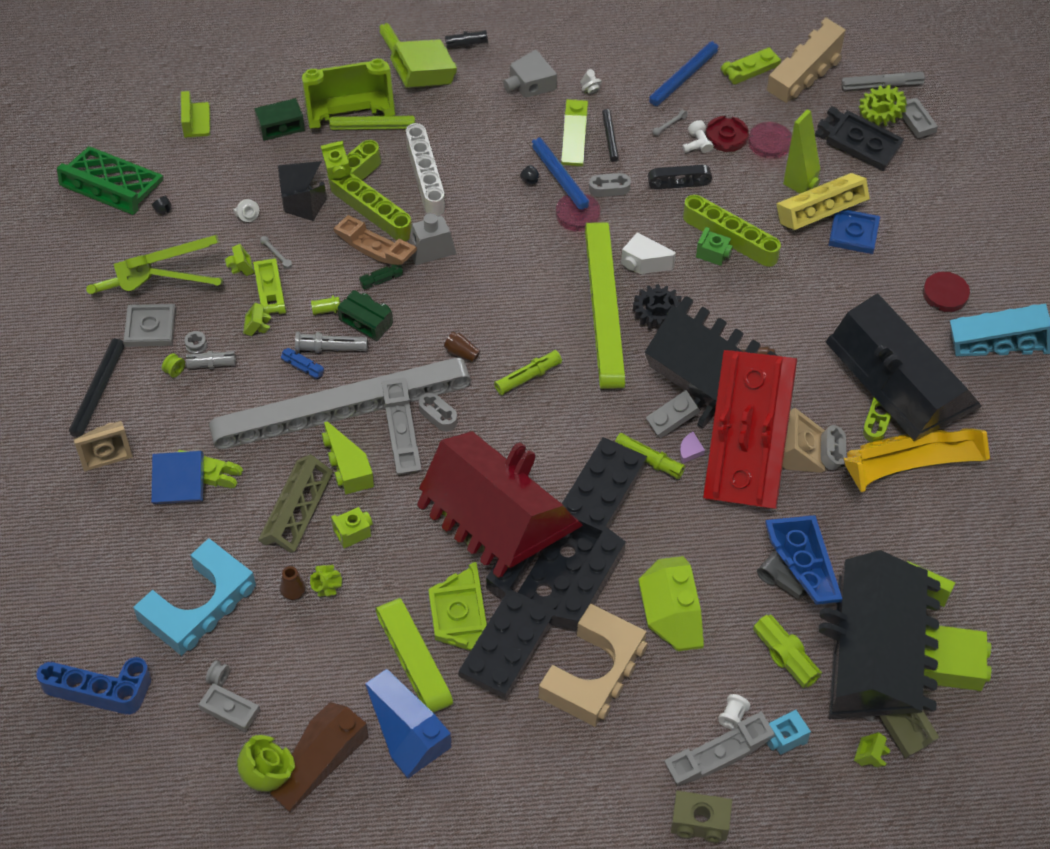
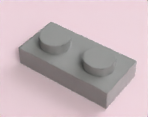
(918, 119)
(673, 414)
(229, 707)

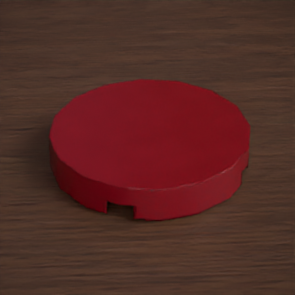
(727, 133)
(946, 291)

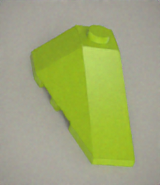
(803, 160)

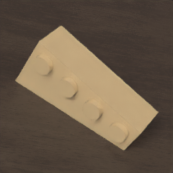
(808, 62)

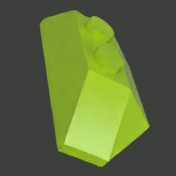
(672, 603)

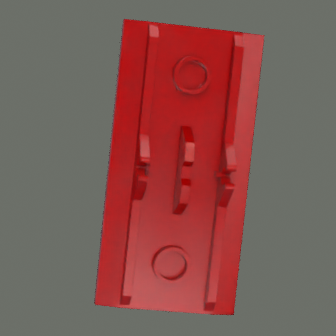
(750, 428)

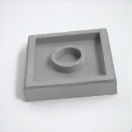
(149, 325)

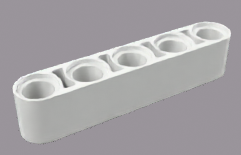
(425, 169)

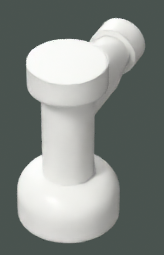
(697, 130)

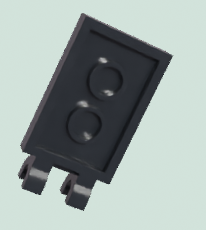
(859, 137)

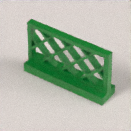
(104, 189)

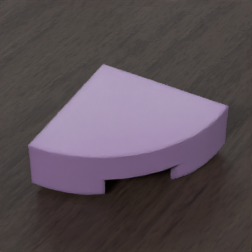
(691, 448)

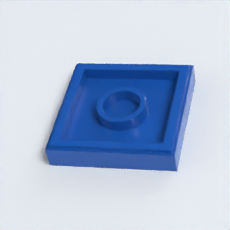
(854, 231)
(177, 477)

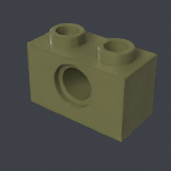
(714, 808)

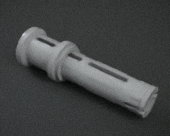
(318, 342)

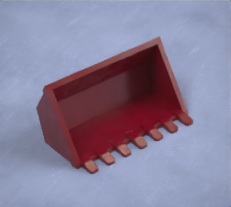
(493, 500)

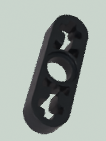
(672, 172)

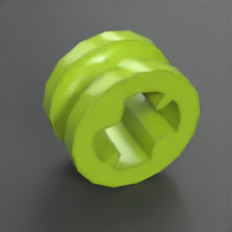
(173, 365)

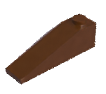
(321, 749)

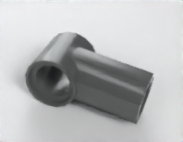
(776, 571)

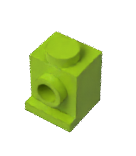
(335, 160)
(352, 527)

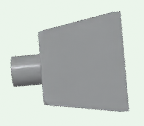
(531, 75)
(431, 239)

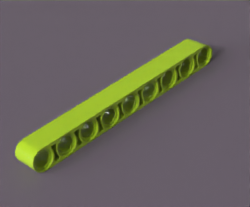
(604, 306)

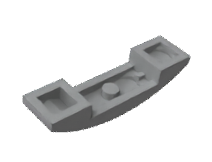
(401, 426)
(720, 752)

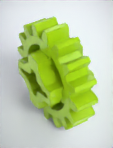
(883, 105)

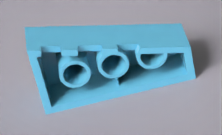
(1003, 331)

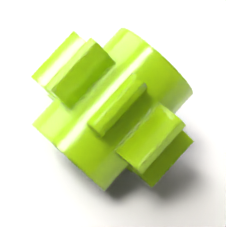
(325, 580)

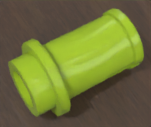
(325, 305)

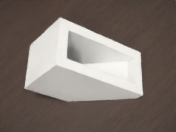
(647, 256)

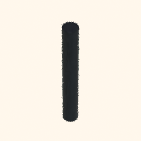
(610, 136)

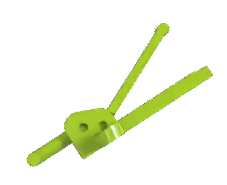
(137, 270)

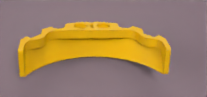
(902, 453)

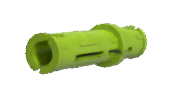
(535, 368)
(658, 460)

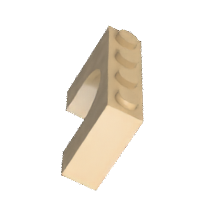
(591, 698)

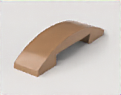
(371, 244)

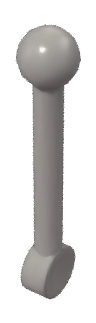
(682, 114)
(287, 264)

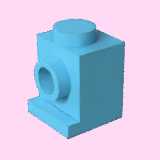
(792, 727)

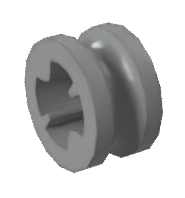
(195, 336)
(217, 673)

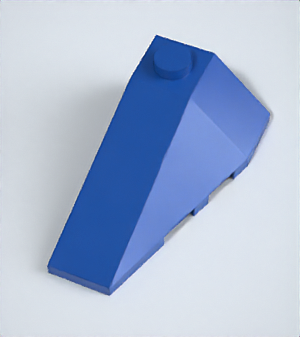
(804, 552)
(407, 724)

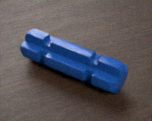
(302, 363)

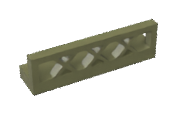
(288, 501)
(908, 733)

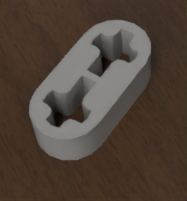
(609, 184)
(440, 409)
(829, 447)

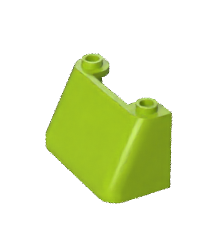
(347, 90)

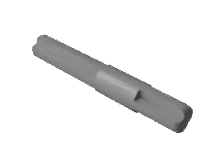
(875, 81)

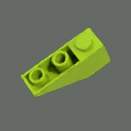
(351, 462)

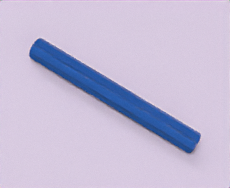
(683, 73)
(560, 173)

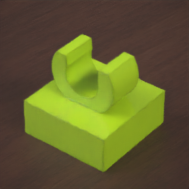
(240, 261)
(254, 320)
(871, 749)

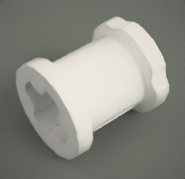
(734, 711)

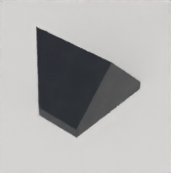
(296, 176)
(306, 203)

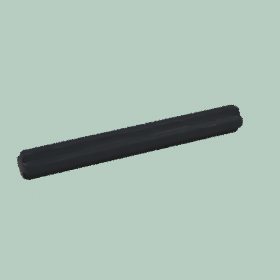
(96, 388)

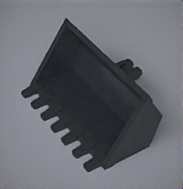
(693, 354)
(900, 369)
(881, 638)

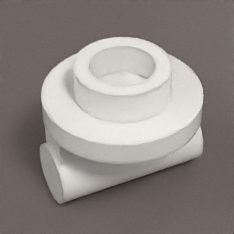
(590, 83)
(247, 210)

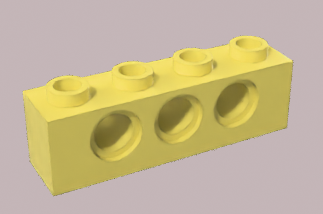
(823, 201)

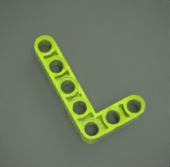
(365, 199)

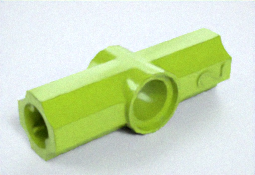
(787, 651)

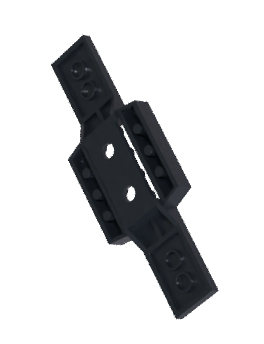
(574, 580)

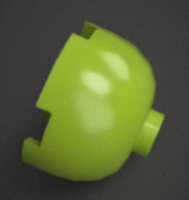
(264, 764)

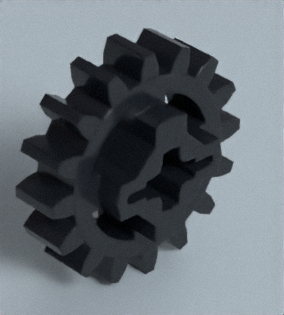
(657, 304)

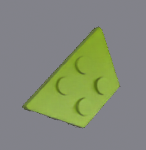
(458, 609)

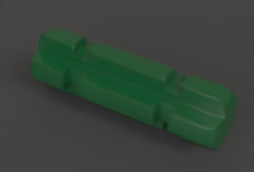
(380, 275)

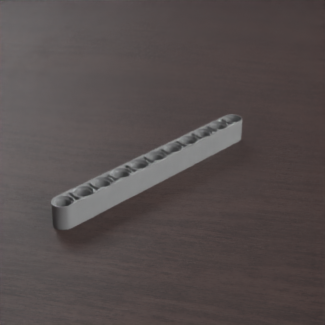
(333, 404)

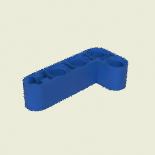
(58, 680)

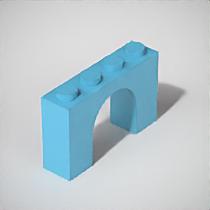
(184, 628)

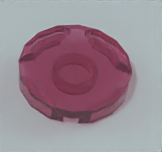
(770, 139)
(572, 217)

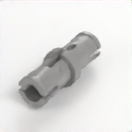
(210, 360)

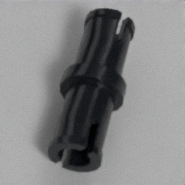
(466, 39)

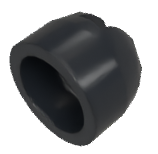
(530, 175)
(162, 205)

